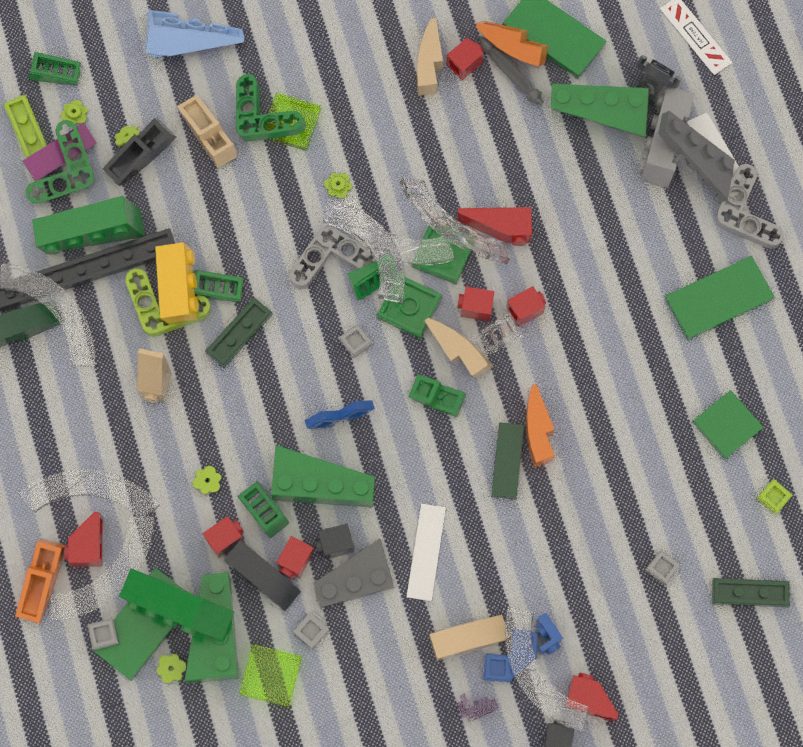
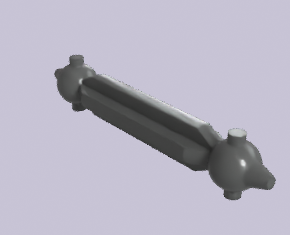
(511, 71)

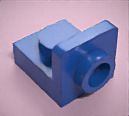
(548, 630)

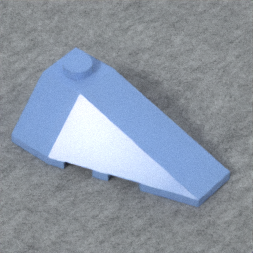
(174, 36)

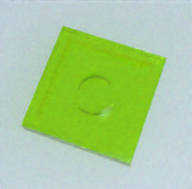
(309, 112)
(270, 675)

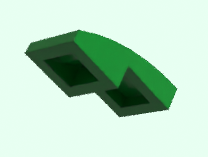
(437, 396)

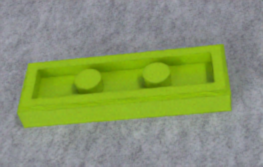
(25, 125)

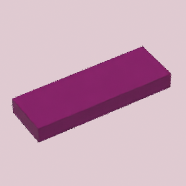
(51, 156)

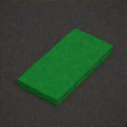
(569, 41)
(719, 297)
(137, 637)

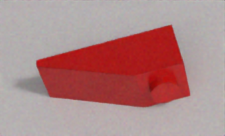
(504, 224)

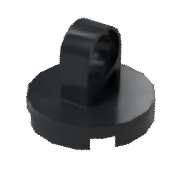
(656, 75)

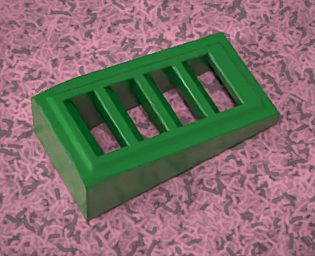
(45, 76)
(217, 278)
(364, 280)
(273, 521)

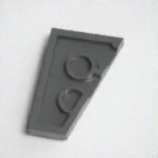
(355, 578)

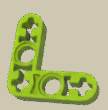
(153, 311)

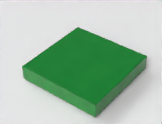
(449, 270)
(417, 306)
(727, 424)

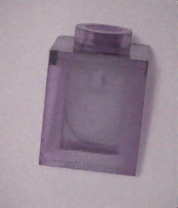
(481, 707)

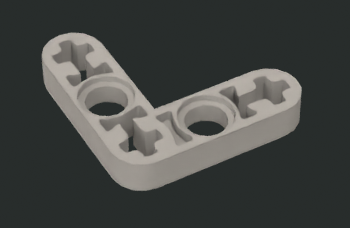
(736, 208)
(325, 250)

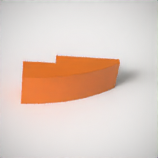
(514, 42)
(538, 429)
(40, 580)

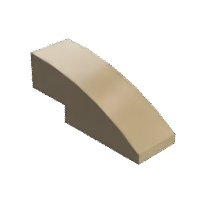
(429, 60)
(207, 131)
(460, 348)
(468, 637)

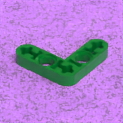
(254, 118)
(73, 167)

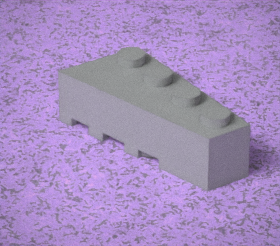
(661, 159)

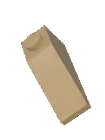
(152, 375)

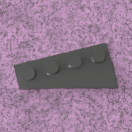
(699, 153)

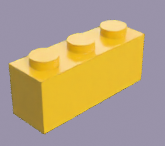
(176, 283)

